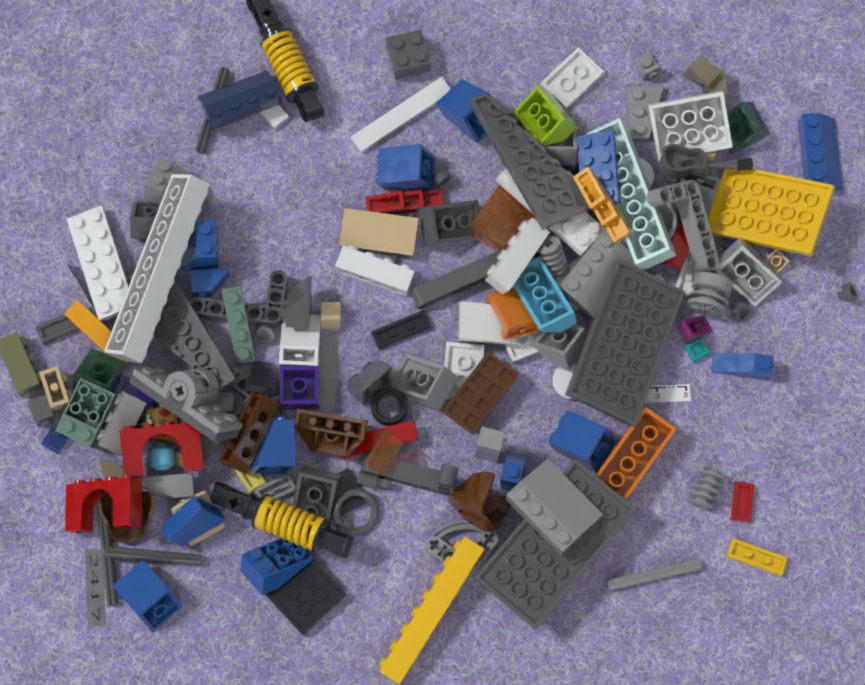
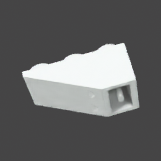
(300, 345)

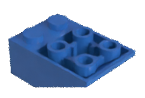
(273, 564)

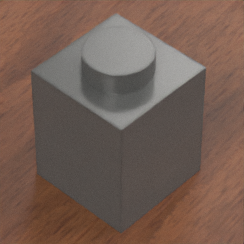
(41, 411)

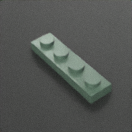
(238, 324)

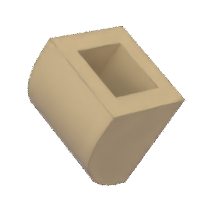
(330, 315)

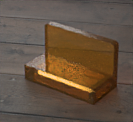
(383, 453)

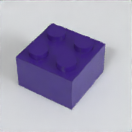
(299, 387)

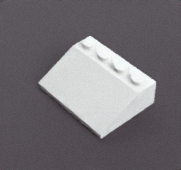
(691, 122)

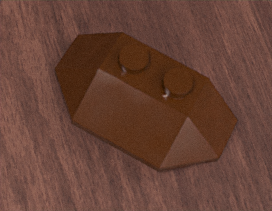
(330, 432)

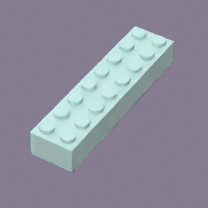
(649, 236)

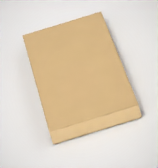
(379, 231)

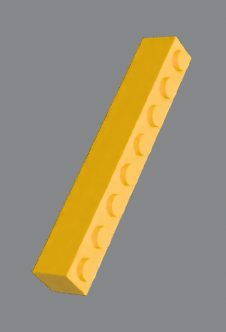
(431, 610)

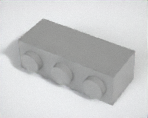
(125, 413)
(490, 445)

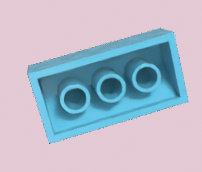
(544, 298)

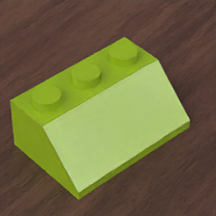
(544, 117)

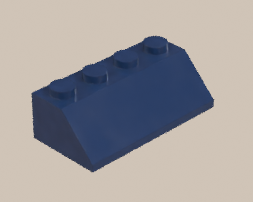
(240, 99)

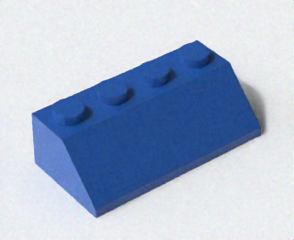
(820, 149)

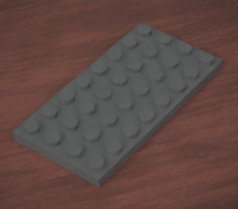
(625, 343)
(530, 572)

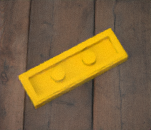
(757, 557)

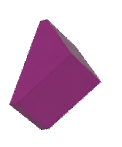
(694, 328)

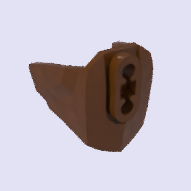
(477, 504)
(130, 535)

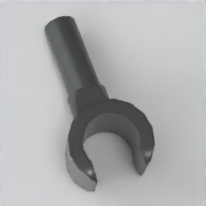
(276, 397)

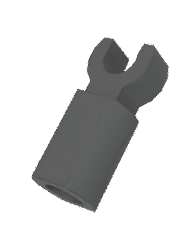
(373, 481)

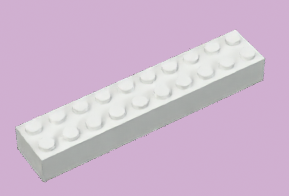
(157, 268)

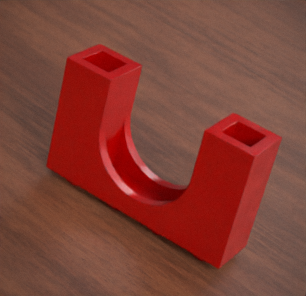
(134, 440)
(82, 496)

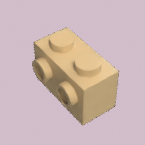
(55, 388)

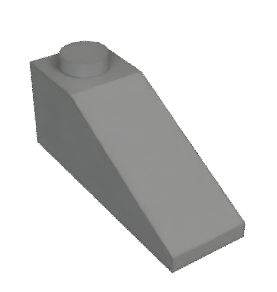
(174, 487)

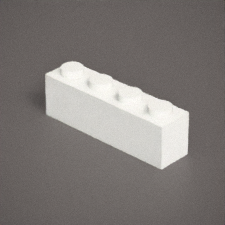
(516, 256)
(374, 270)

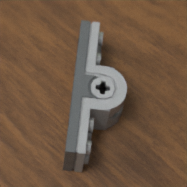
(190, 397)

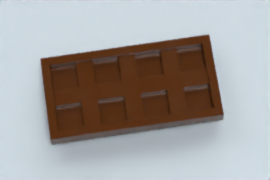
(480, 393)

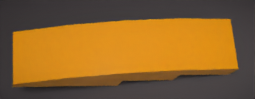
(602, 204)
(89, 325)

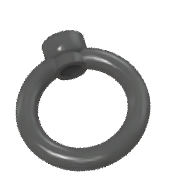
(344, 527)

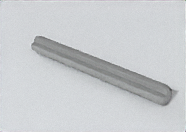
(655, 574)

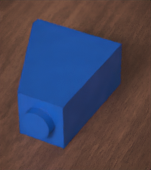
(512, 470)
(192, 521)

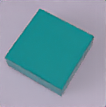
(697, 350)

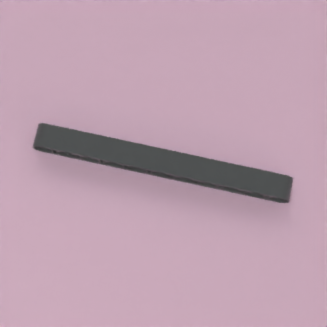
(462, 278)

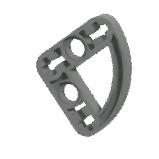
(454, 527)

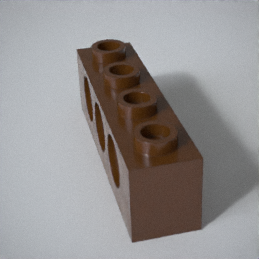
(251, 443)

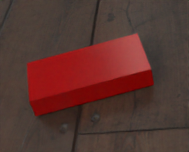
(742, 502)

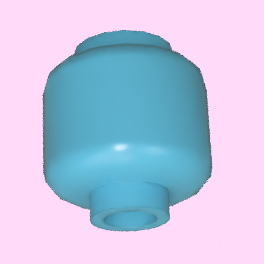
(162, 458)

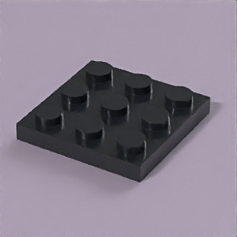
(307, 597)

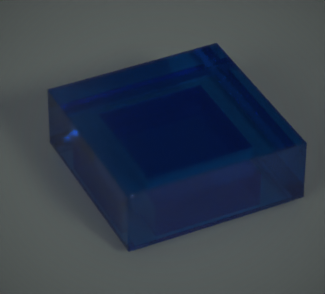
(54, 441)

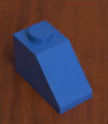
(207, 281)

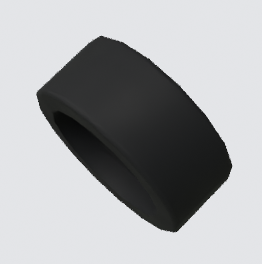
(389, 392)

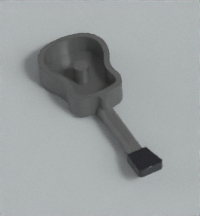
(681, 161)

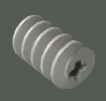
(553, 256)
(706, 488)

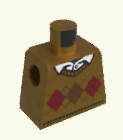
(158, 416)

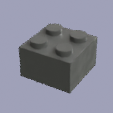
(408, 54)

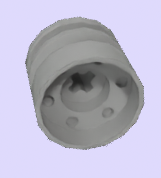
(710, 294)

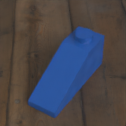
(743, 364)

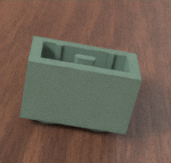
(85, 413)

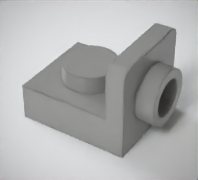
(647, 66)

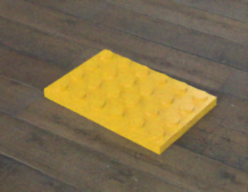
(770, 210)

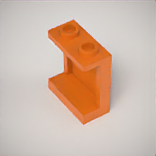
(512, 314)

